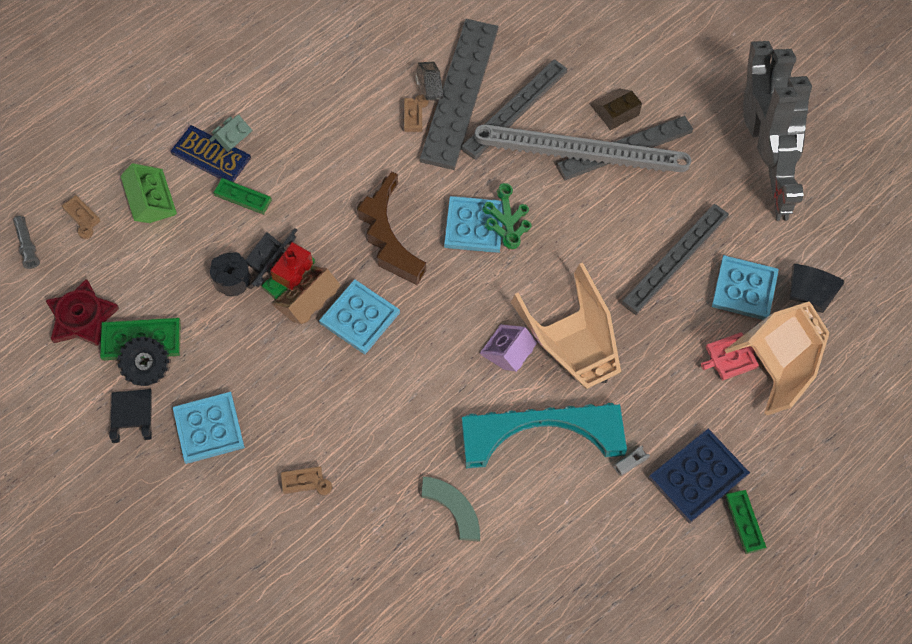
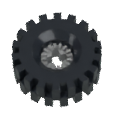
(132, 355)

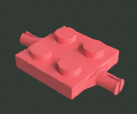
(732, 363)

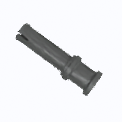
(26, 247)

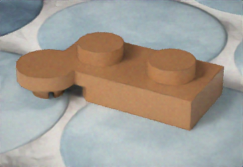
(413, 113)
(82, 216)
(305, 480)

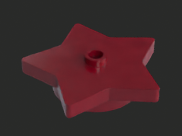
(80, 314)

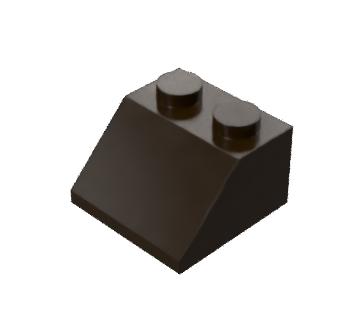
(617, 107)

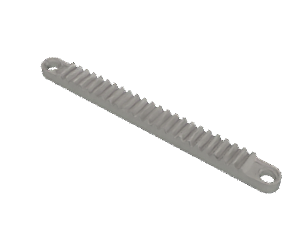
(582, 148)

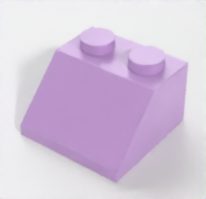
(509, 347)

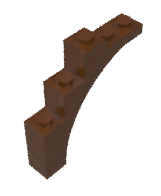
(392, 254)

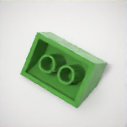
(147, 193)

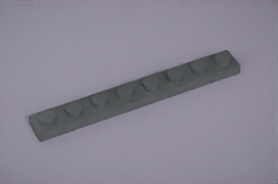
(519, 104)
(649, 138)
(675, 259)

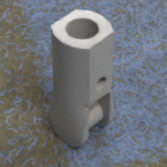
(630, 462)

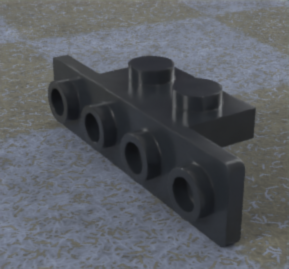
(265, 253)

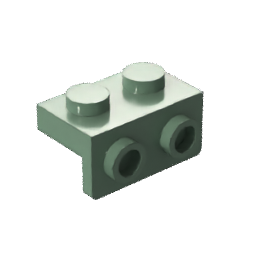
(232, 133)

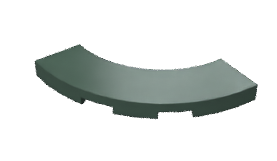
(457, 504)

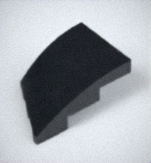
(814, 286)

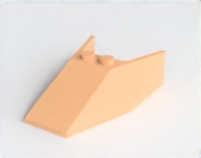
(583, 340)
(791, 351)

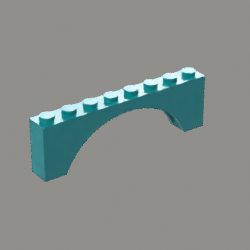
(598, 424)

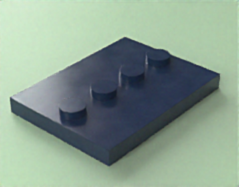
(699, 475)

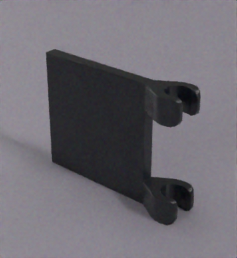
(131, 410)

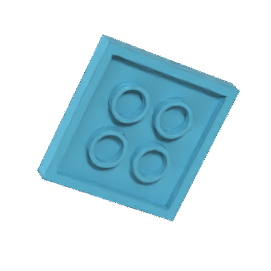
(467, 225)
(745, 288)
(359, 316)
(208, 427)

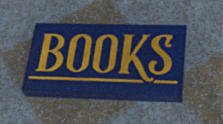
(210, 156)

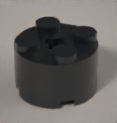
(230, 274)

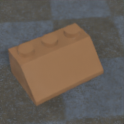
(308, 295)

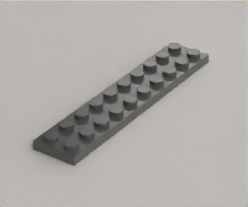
(459, 94)

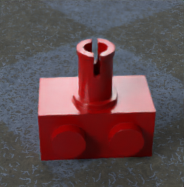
(292, 266)

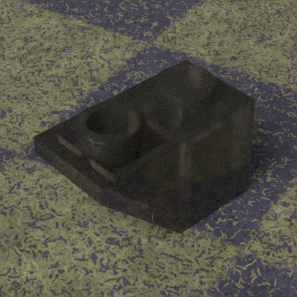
(429, 80)

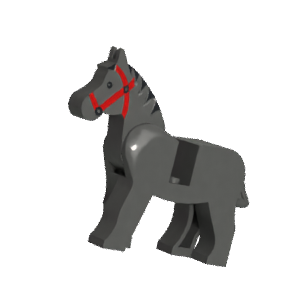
(777, 114)

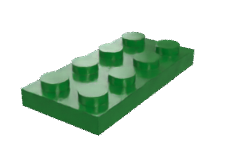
(117, 333)

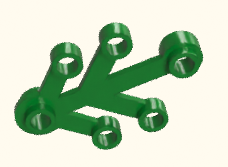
(506, 218)

